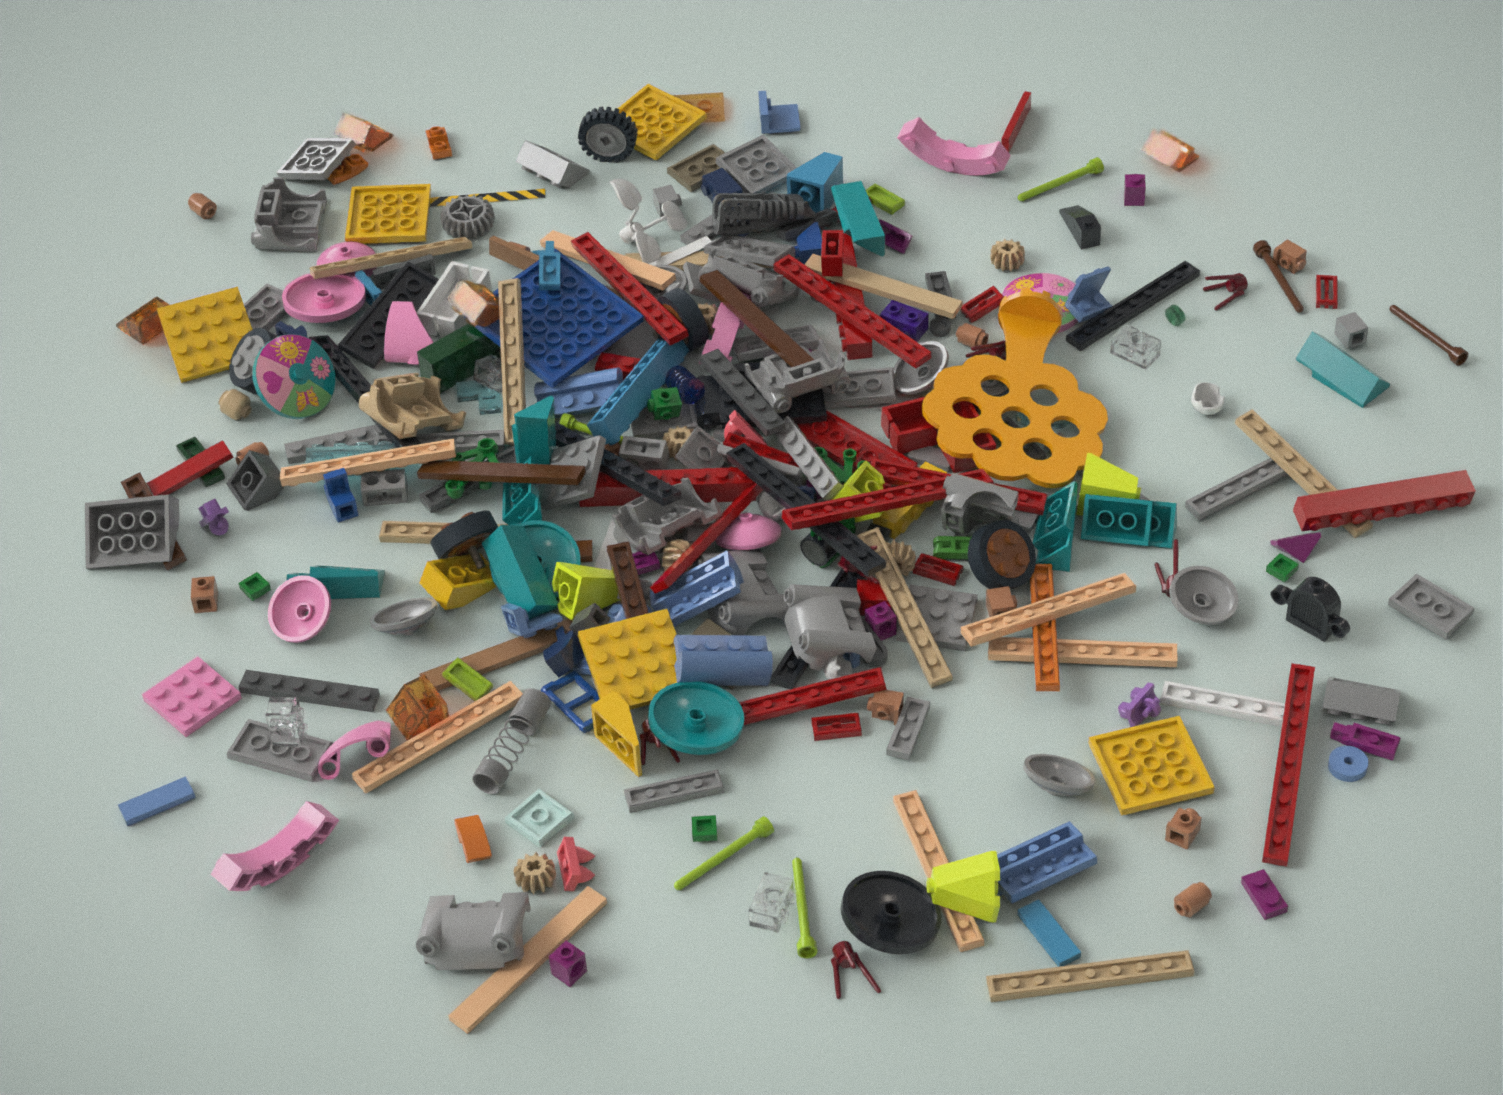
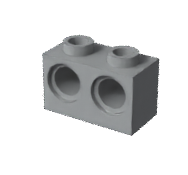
(645, 452)
(384, 487)

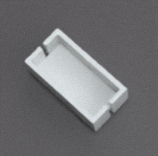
(436, 311)

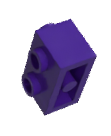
(906, 319)

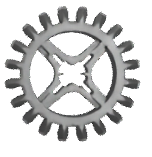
(467, 217)

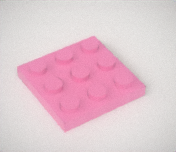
(191, 696)

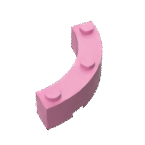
(952, 155)
(726, 328)
(279, 854)

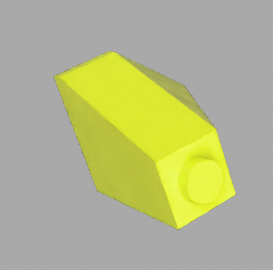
(863, 480)
(1106, 480)
(583, 586)
(968, 886)

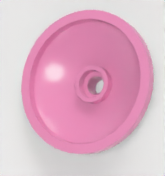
(345, 251)
(749, 532)
(292, 602)

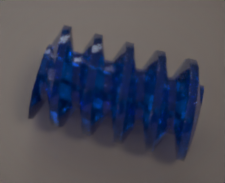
(688, 386)

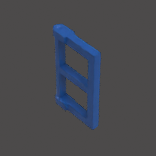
(567, 708)

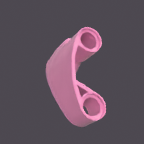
(404, 334)
(377, 742)

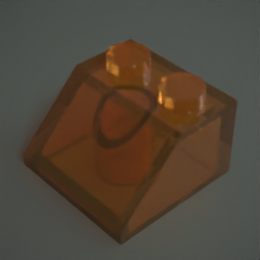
(364, 133)
(475, 303)

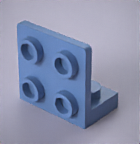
(777, 117)
(1085, 299)
(521, 625)

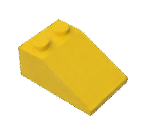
(456, 580)
(616, 730)

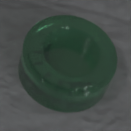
(1175, 315)

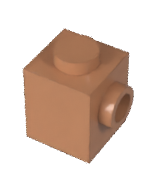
(204, 594)
(1000, 601)

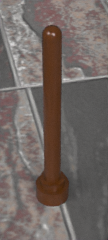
(1263, 251)
(1456, 354)

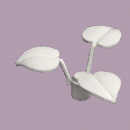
(647, 245)

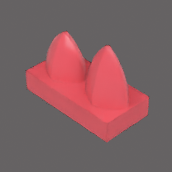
(740, 426)
(569, 860)

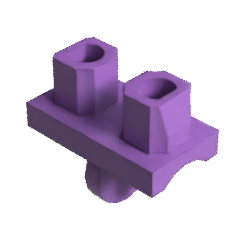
(213, 515)
(1142, 704)

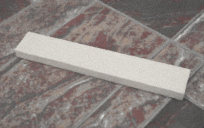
(1222, 703)

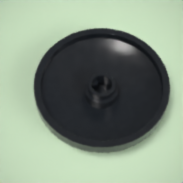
(890, 912)

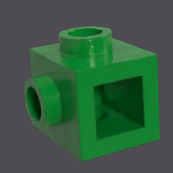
(664, 403)

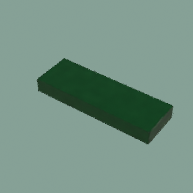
(193, 447)

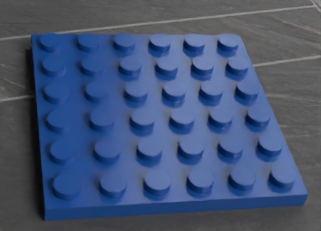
(568, 324)

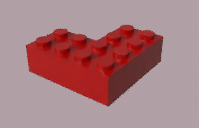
(910, 431)

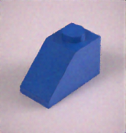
(808, 243)

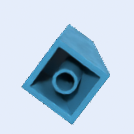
(815, 180)

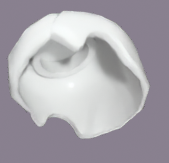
(1207, 398)
(770, 507)
(837, 667)

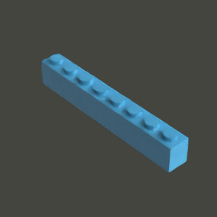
(635, 390)

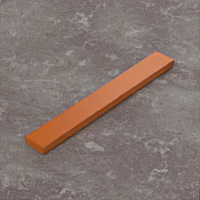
(1044, 634)

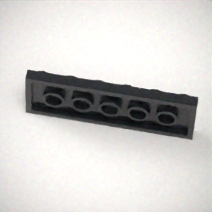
(367, 336)

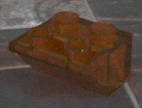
(1170, 150)
(143, 322)
(417, 707)

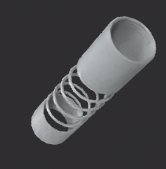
(524, 719)

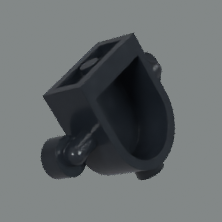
(1313, 608)

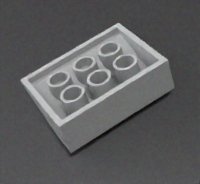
(130, 531)

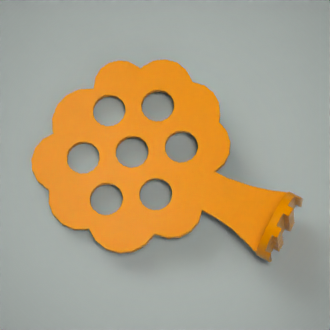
(1028, 325)

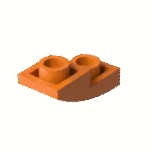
(438, 142)
(349, 167)
(473, 838)

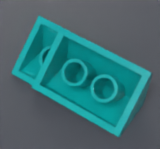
(859, 217)
(1340, 370)
(535, 432)
(521, 501)
(1129, 521)
(1056, 529)
(519, 570)
(347, 581)

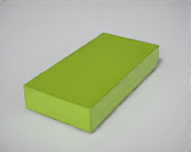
(885, 199)
(467, 679)

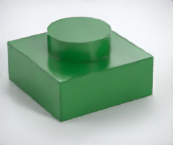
(1282, 567)
(254, 586)
(704, 828)

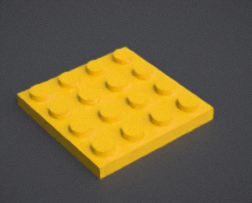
(660, 120)
(388, 213)
(204, 332)
(632, 656)
(1151, 765)

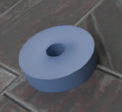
(1349, 772)

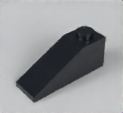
(1082, 226)

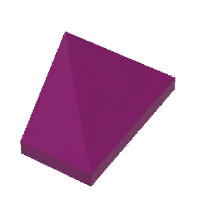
(895, 236)
(1297, 546)

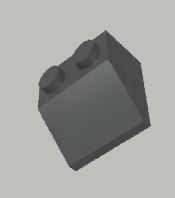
(255, 480)

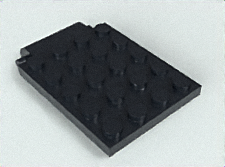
(717, 404)

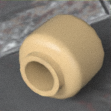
(235, 404)

